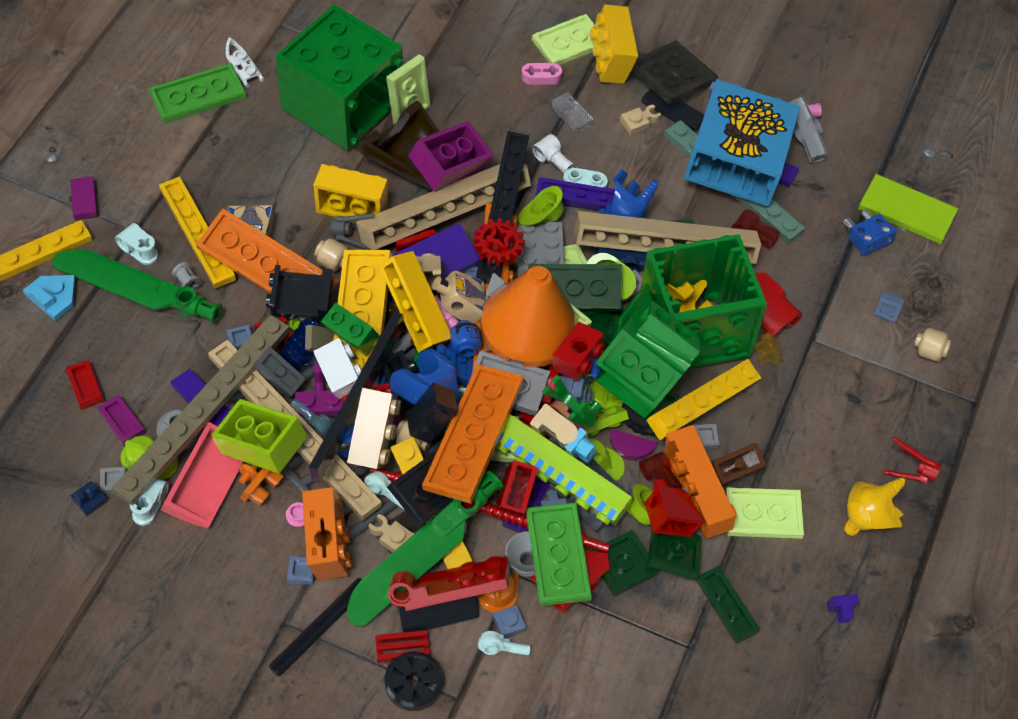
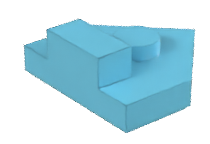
(52, 294)

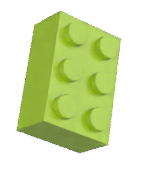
(259, 436)

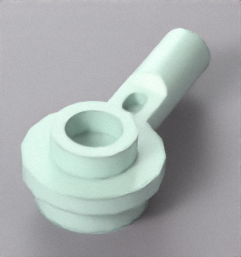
(378, 483)
(493, 642)

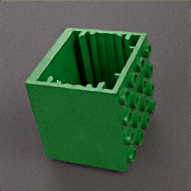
(338, 76)
(731, 326)

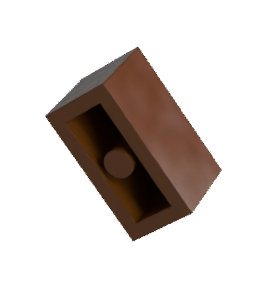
(738, 463)

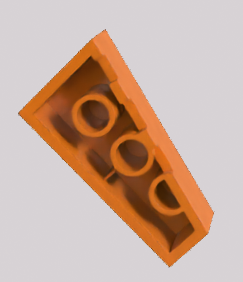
(699, 478)

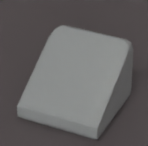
(494, 285)

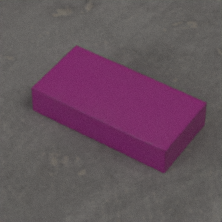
(83, 198)
(121, 419)

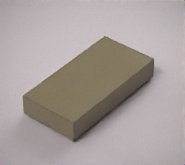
(317, 337)

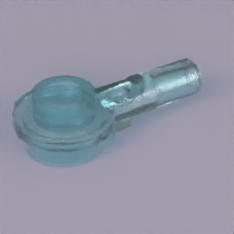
(320, 423)

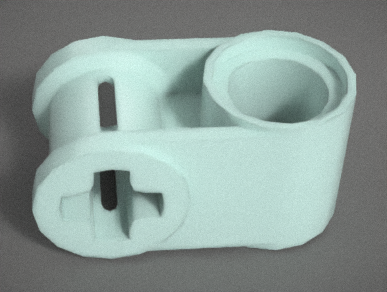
(138, 244)
(149, 503)

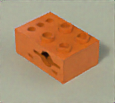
(326, 534)

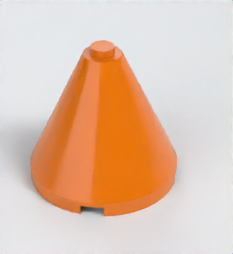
(528, 318)

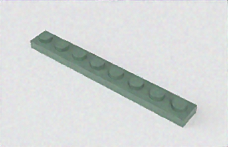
(774, 215)

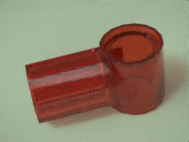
(750, 221)
(657, 468)

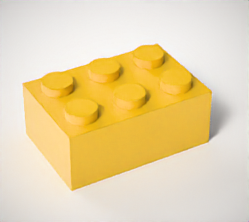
(613, 44)
(349, 192)

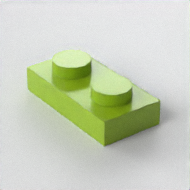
(609, 418)

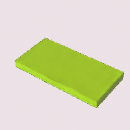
(908, 208)

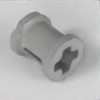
(186, 276)

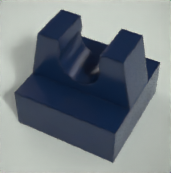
(88, 498)

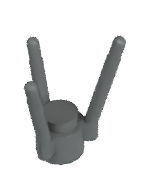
(343, 226)

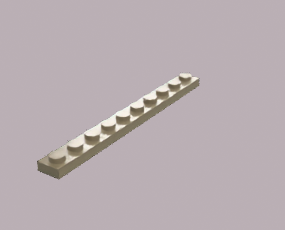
(198, 412)

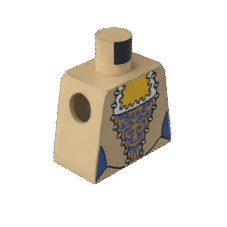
(256, 216)
(461, 295)

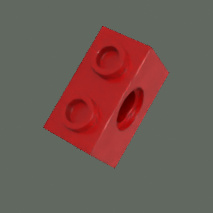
(567, 357)

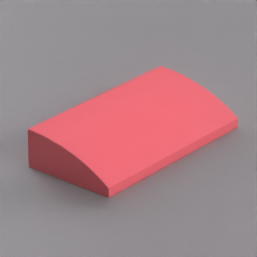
(202, 482)

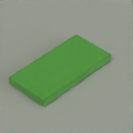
(197, 93)
(558, 554)

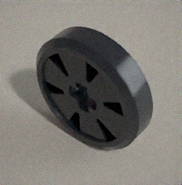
(399, 688)

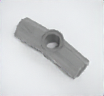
(808, 132)

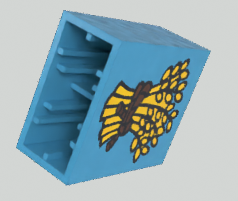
(742, 143)

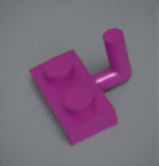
(320, 400)

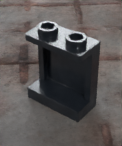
(299, 294)

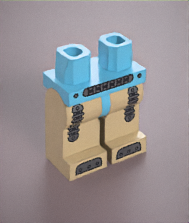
(563, 432)

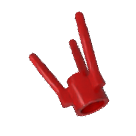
(927, 468)

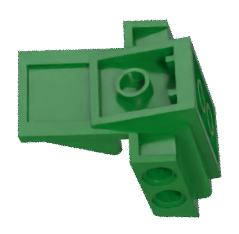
(646, 354)

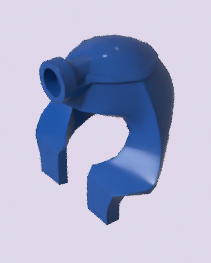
(626, 200)

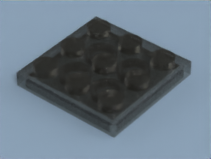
(673, 72)

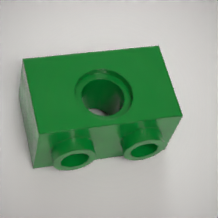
(350, 329)

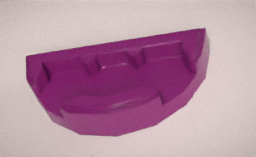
(631, 446)

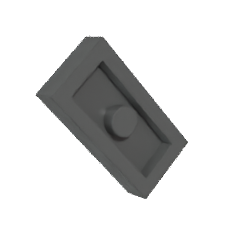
(279, 372)

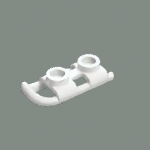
(241, 58)

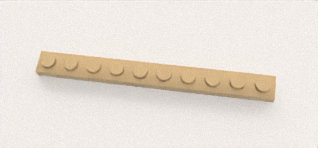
(338, 475)

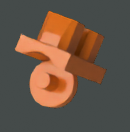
(254, 490)

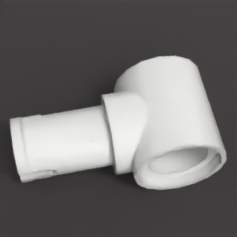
(550, 150)

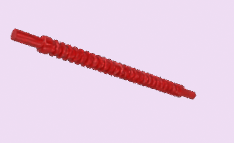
(505, 514)

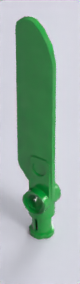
(134, 284)
(417, 554)

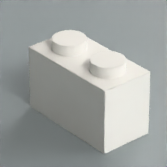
(338, 366)

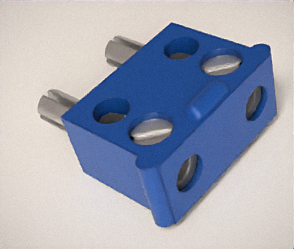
(870, 234)

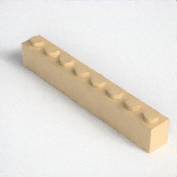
(432, 208)
(647, 234)

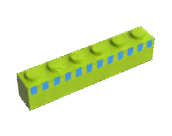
(564, 471)

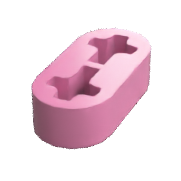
(541, 73)

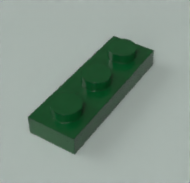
(727, 604)

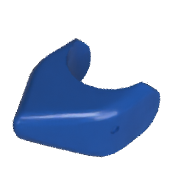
(432, 368)

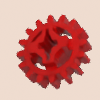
(498, 242)

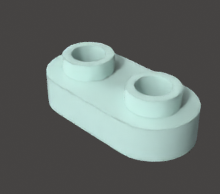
(585, 177)

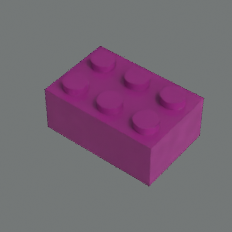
(450, 155)

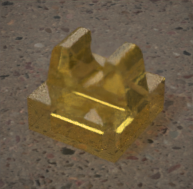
(771, 349)

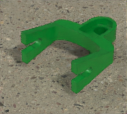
(582, 413)

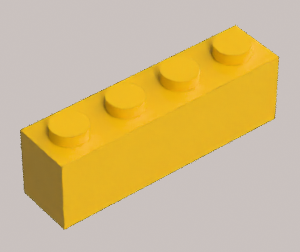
(415, 301)

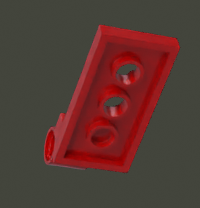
(449, 584)

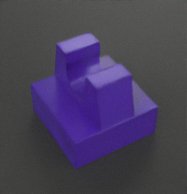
(843, 606)

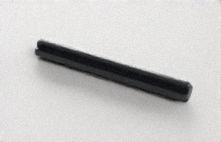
(313, 631)

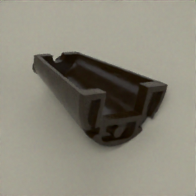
(396, 143)

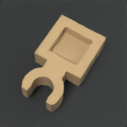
(636, 120)
(391, 536)

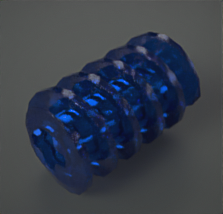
(294, 350)

